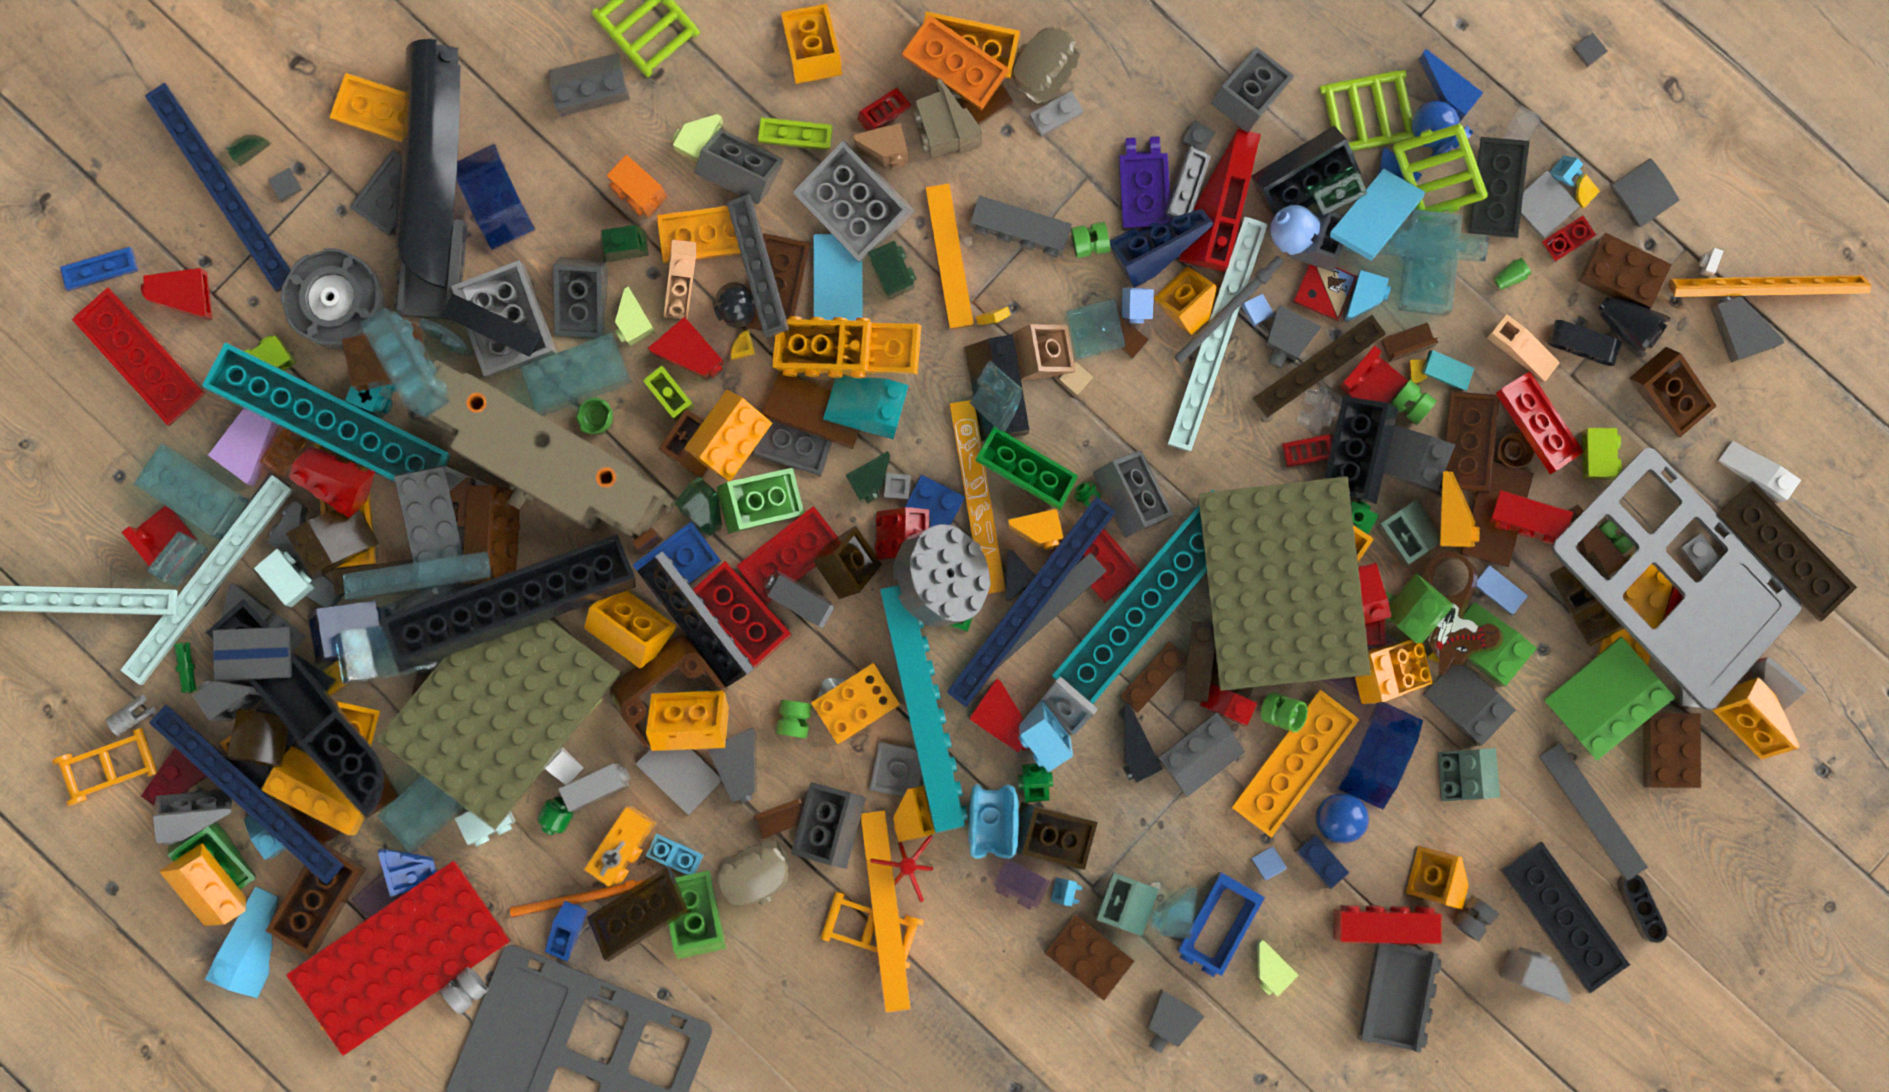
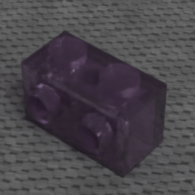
(1020, 883)

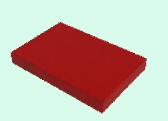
(1118, 566)

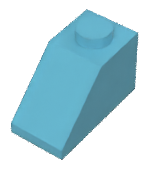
(1367, 294)
(264, 842)

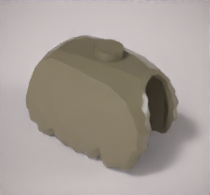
(1045, 64)
(754, 874)

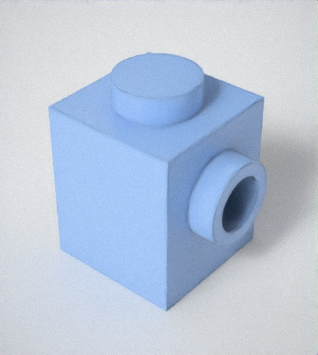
(1137, 304)

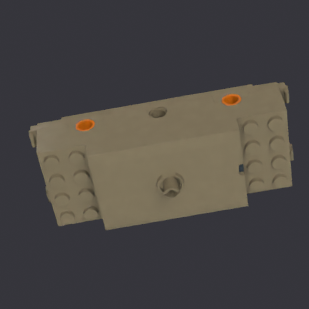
(545, 459)

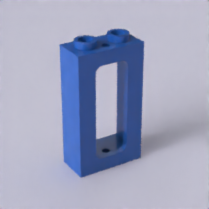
(1236, 933)

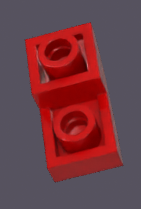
(1569, 238)

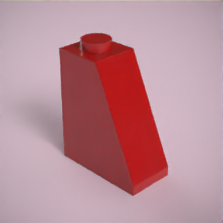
(180, 291)
(688, 350)
(999, 716)

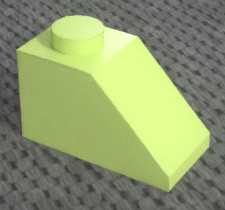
(696, 135)
(632, 320)
(1273, 970)

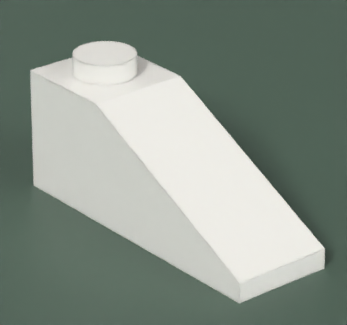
(1766, 474)

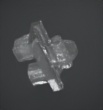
(1320, 400)

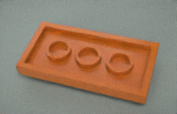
(956, 62)

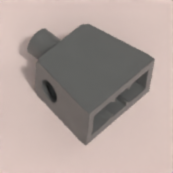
(1289, 336)
(1171, 1021)

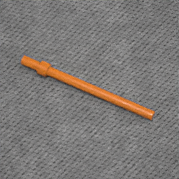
(574, 899)

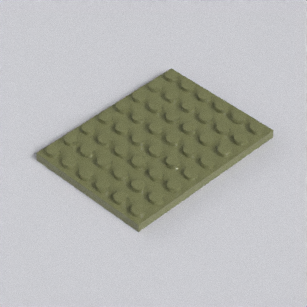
(1284, 583)
(498, 716)

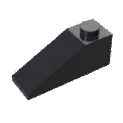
(1138, 753)

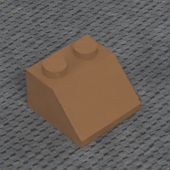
(883, 146)
(1043, 351)

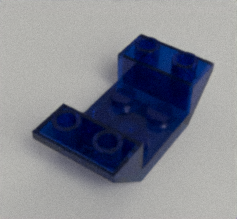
(492, 197)
(1382, 755)

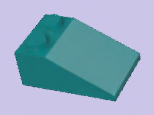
(867, 404)

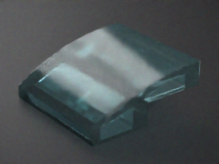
(1096, 329)
(448, 338)
(997, 397)
(177, 559)

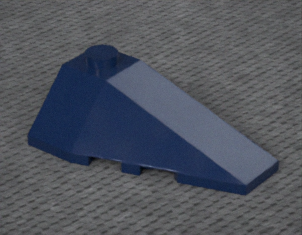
(1149, 251)

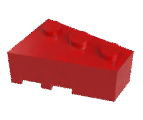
(332, 481)

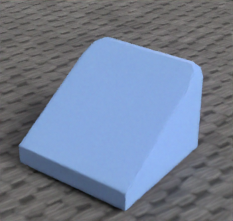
(1257, 310)
(1269, 863)

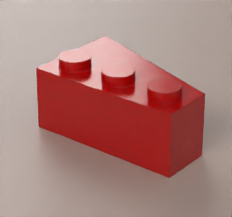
(1529, 517)

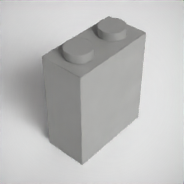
(595, 787)

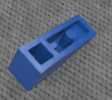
(1449, 84)

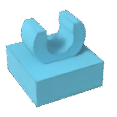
(1566, 169)
(1064, 892)

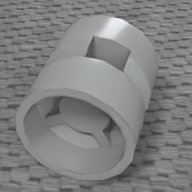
(464, 990)

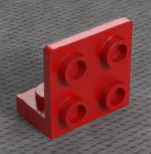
(1373, 379)
(895, 526)
(156, 533)

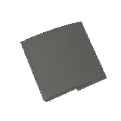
(1645, 192)

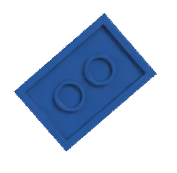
(940, 501)
(688, 551)

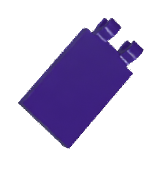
(1144, 185)

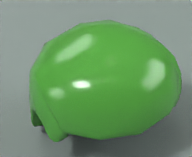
(594, 416)

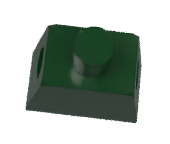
(623, 243)

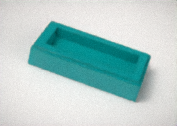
(1447, 370)

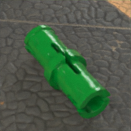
(185, 667)

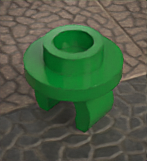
(1084, 491)

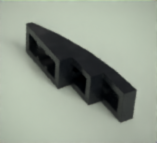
(491, 325)

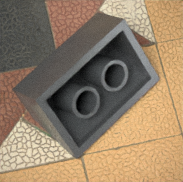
(588, 85)
(738, 165)
(1133, 493)
(222, 699)
(1201, 754)
(828, 825)

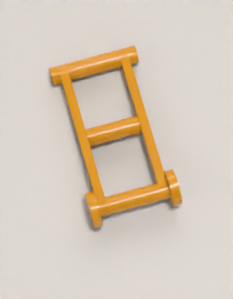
(66, 760)
(827, 933)

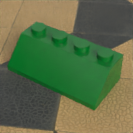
(1026, 468)

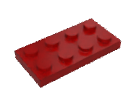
(1539, 422)
(788, 551)

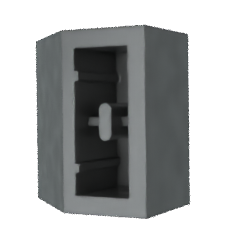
(1324, 250)

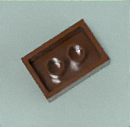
(1624, 271)
(364, 364)
(1672, 750)
(1089, 956)

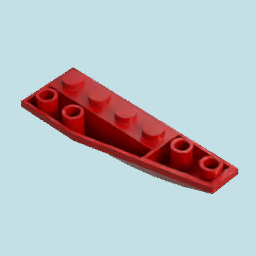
(1224, 203)

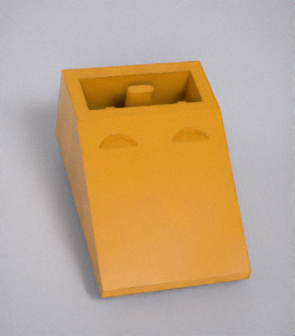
(1394, 671)

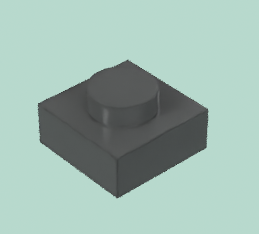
(1198, 136)

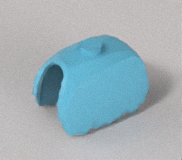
(993, 822)

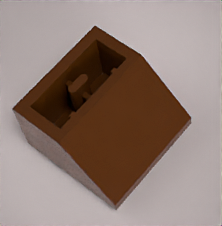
(678, 438)

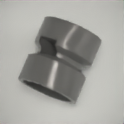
(1468, 924)

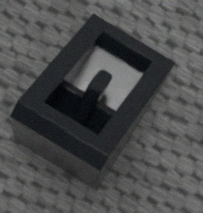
(1018, 575)

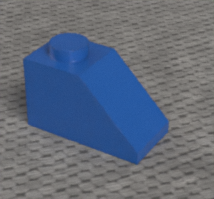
(566, 930)

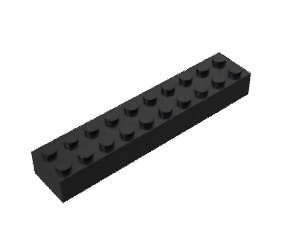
(508, 603)

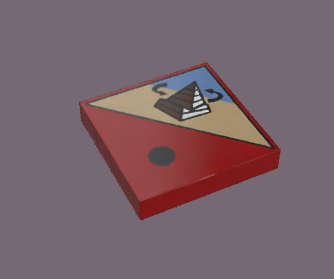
(1325, 291)

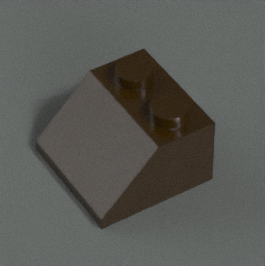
(847, 563)

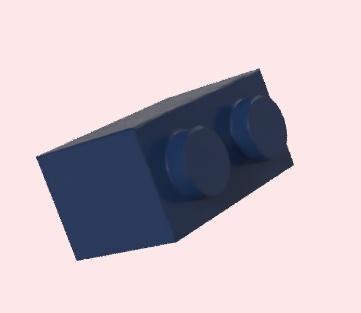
(1321, 861)

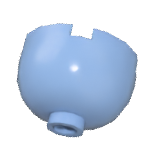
(1294, 228)

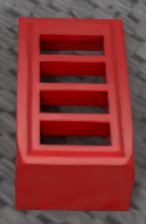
(864, 115)
(1307, 442)

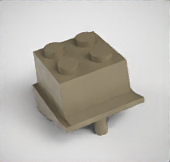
(945, 123)

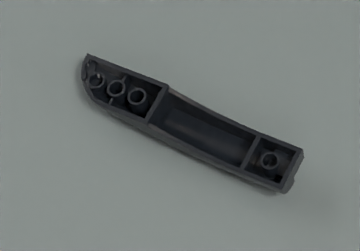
(428, 159)
(316, 722)

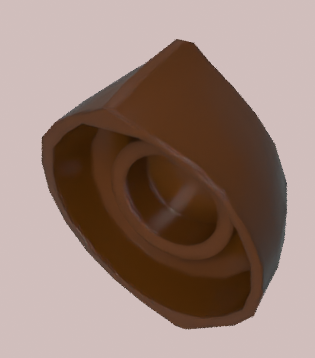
(1514, 451)

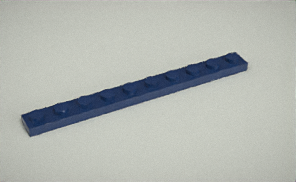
(219, 185)
(1031, 602)
(246, 794)

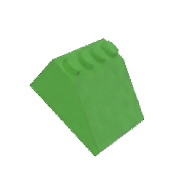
(1609, 698)

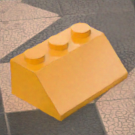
(629, 627)
(205, 887)

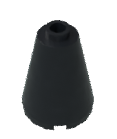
(1634, 323)

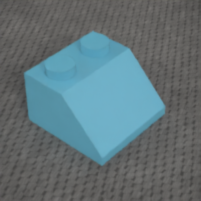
(1045, 737)

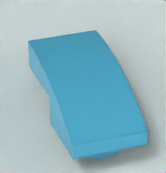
(674, 855)

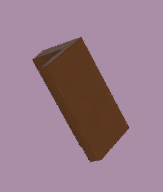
(997, 103)
(1409, 342)
(780, 818)

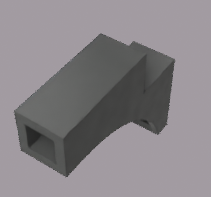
(294, 516)

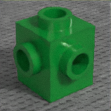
(1365, 516)
(1035, 782)

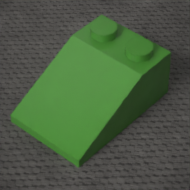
(760, 500)
(1505, 661)
(701, 927)

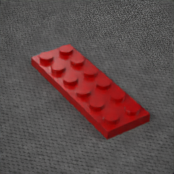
(138, 356)

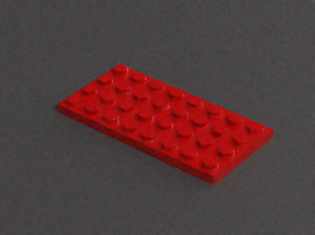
(398, 957)

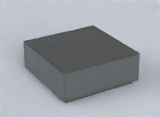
(1590, 49)
(285, 184)

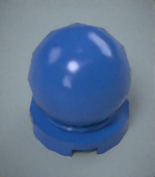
(1436, 116)
(1342, 818)

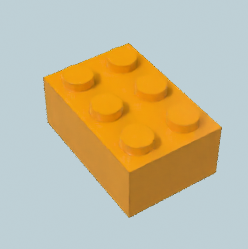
(728, 435)

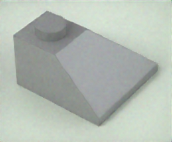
(1778, 681)

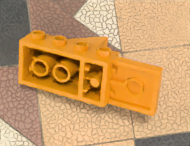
(846, 347)

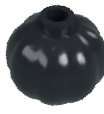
(735, 305)

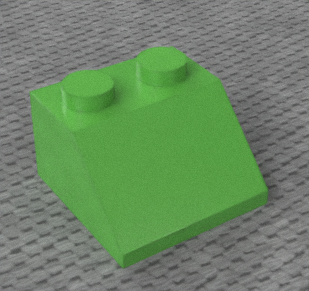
(1419, 609)

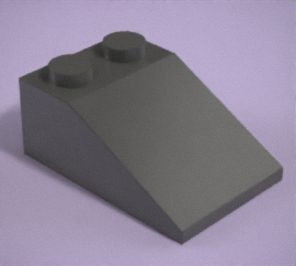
(1251, 89)
(580, 296)
(1417, 458)
(1469, 703)
(188, 813)

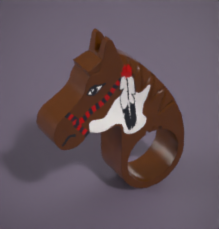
(1454, 636)

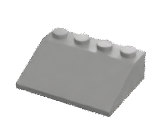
(853, 201)
(512, 296)

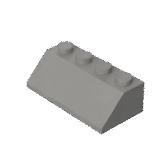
(1536, 973)

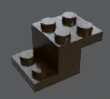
(1586, 611)

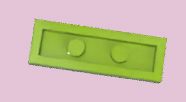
(795, 133)

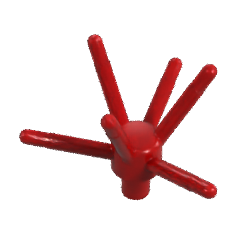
(908, 865)

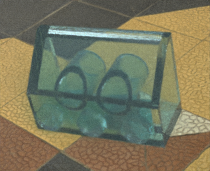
(1176, 914)

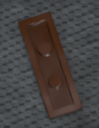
(1153, 677)

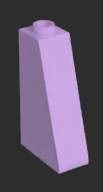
(244, 446)

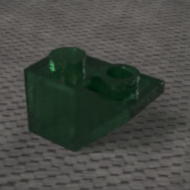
(701, 505)

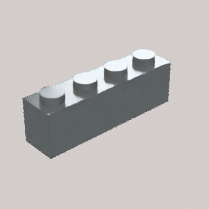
(1020, 225)

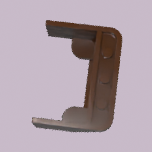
(675, 653)

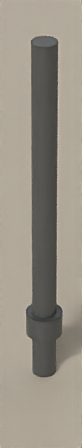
(1262, 276)

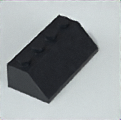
(1289, 177)
(1003, 354)
(1361, 446)

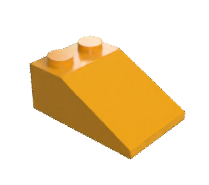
(811, 43)
(1457, 520)
(1757, 719)

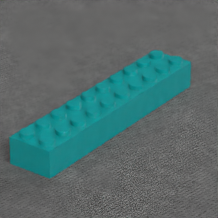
(319, 416)
(1137, 612)
(924, 713)

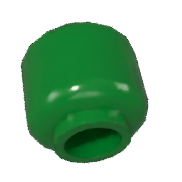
(554, 816)

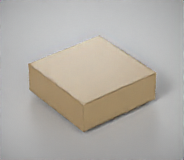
(1076, 381)

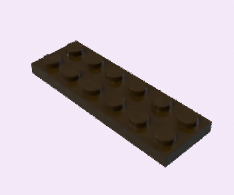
(1787, 551)

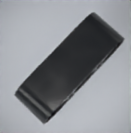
(1584, 342)
(1650, 917)

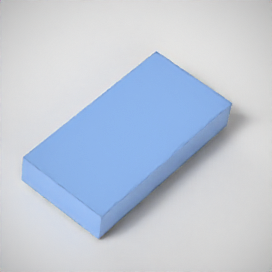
(1500, 590)

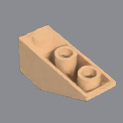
(679, 279)
(1523, 347)

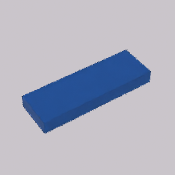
(98, 268)

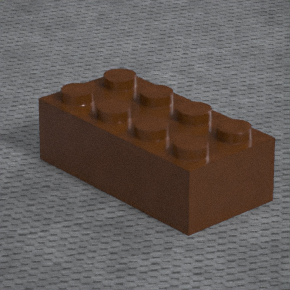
(492, 528)
(314, 905)

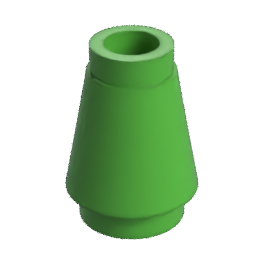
(1512, 274)

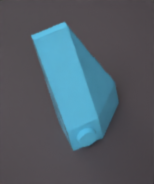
(245, 954)

